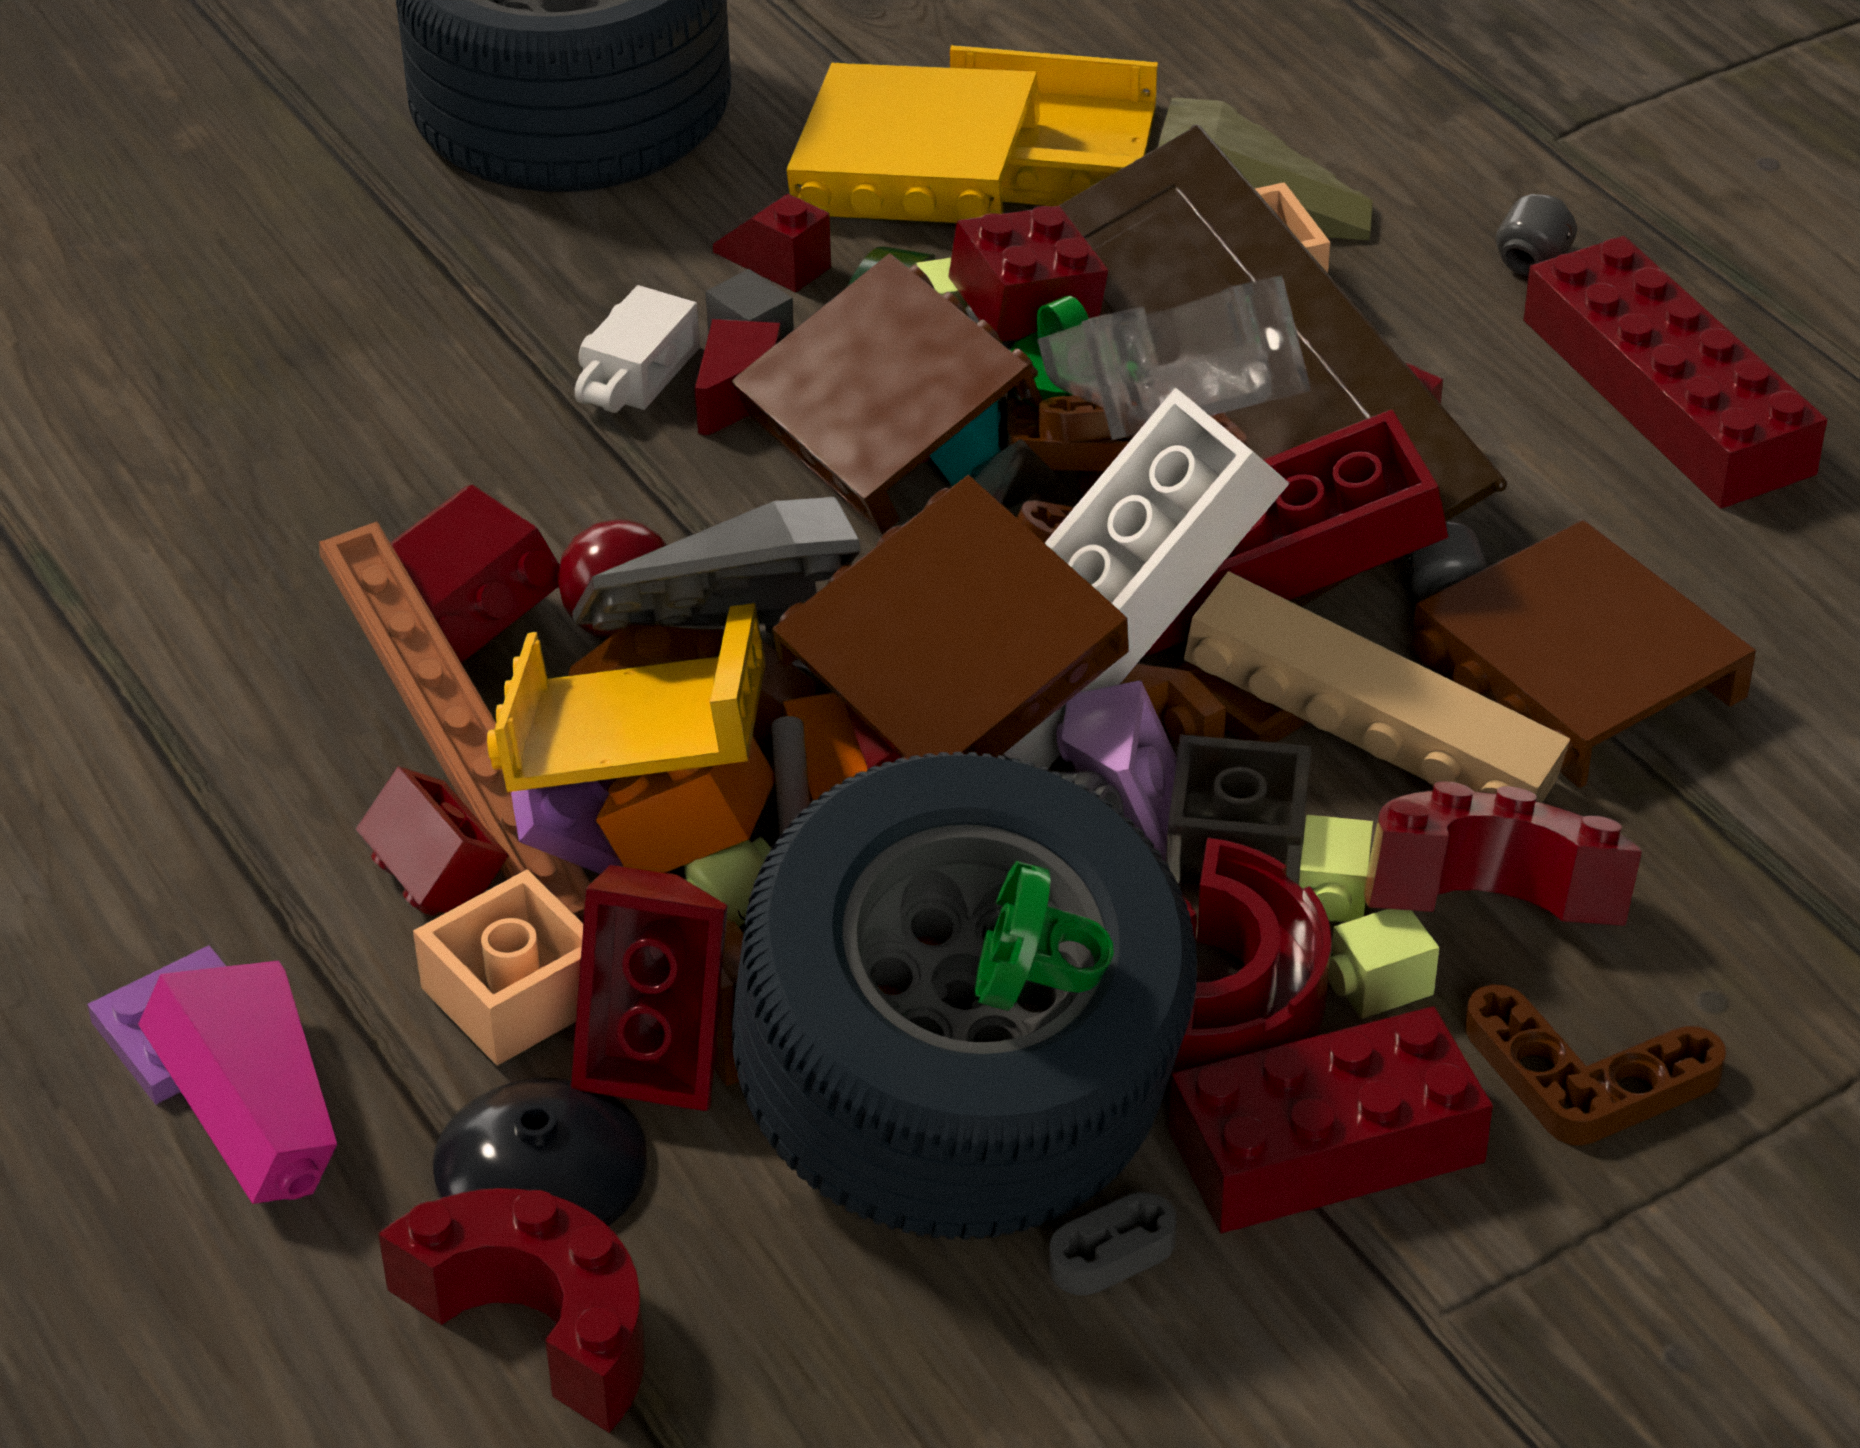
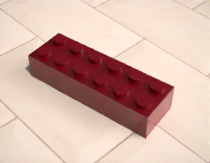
(1674, 371)
(1347, 508)

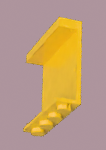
(1088, 122)
(911, 141)
(631, 716)

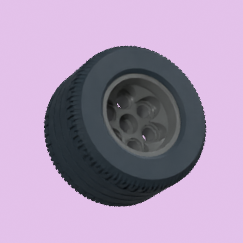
(565, 86)
(923, 1096)

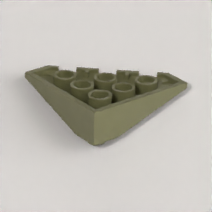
(1269, 161)

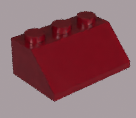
(476, 567)
(649, 989)

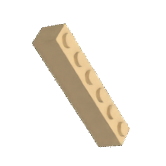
(1369, 693)

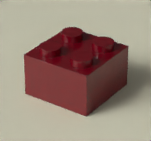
(1023, 261)

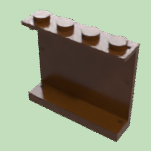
(880, 383)
(955, 630)
(1578, 641)

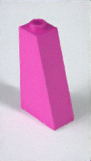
(246, 1073)

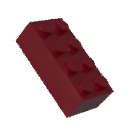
(1328, 1119)

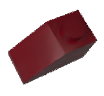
(782, 243)
(728, 351)

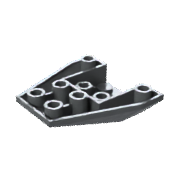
(753, 558)

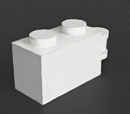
(637, 350)

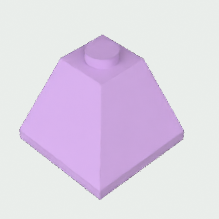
(1124, 741)

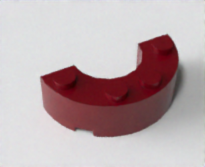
(1501, 846)
(1286, 952)
(534, 1254)

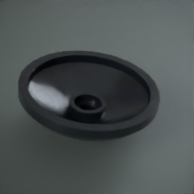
(545, 1140)

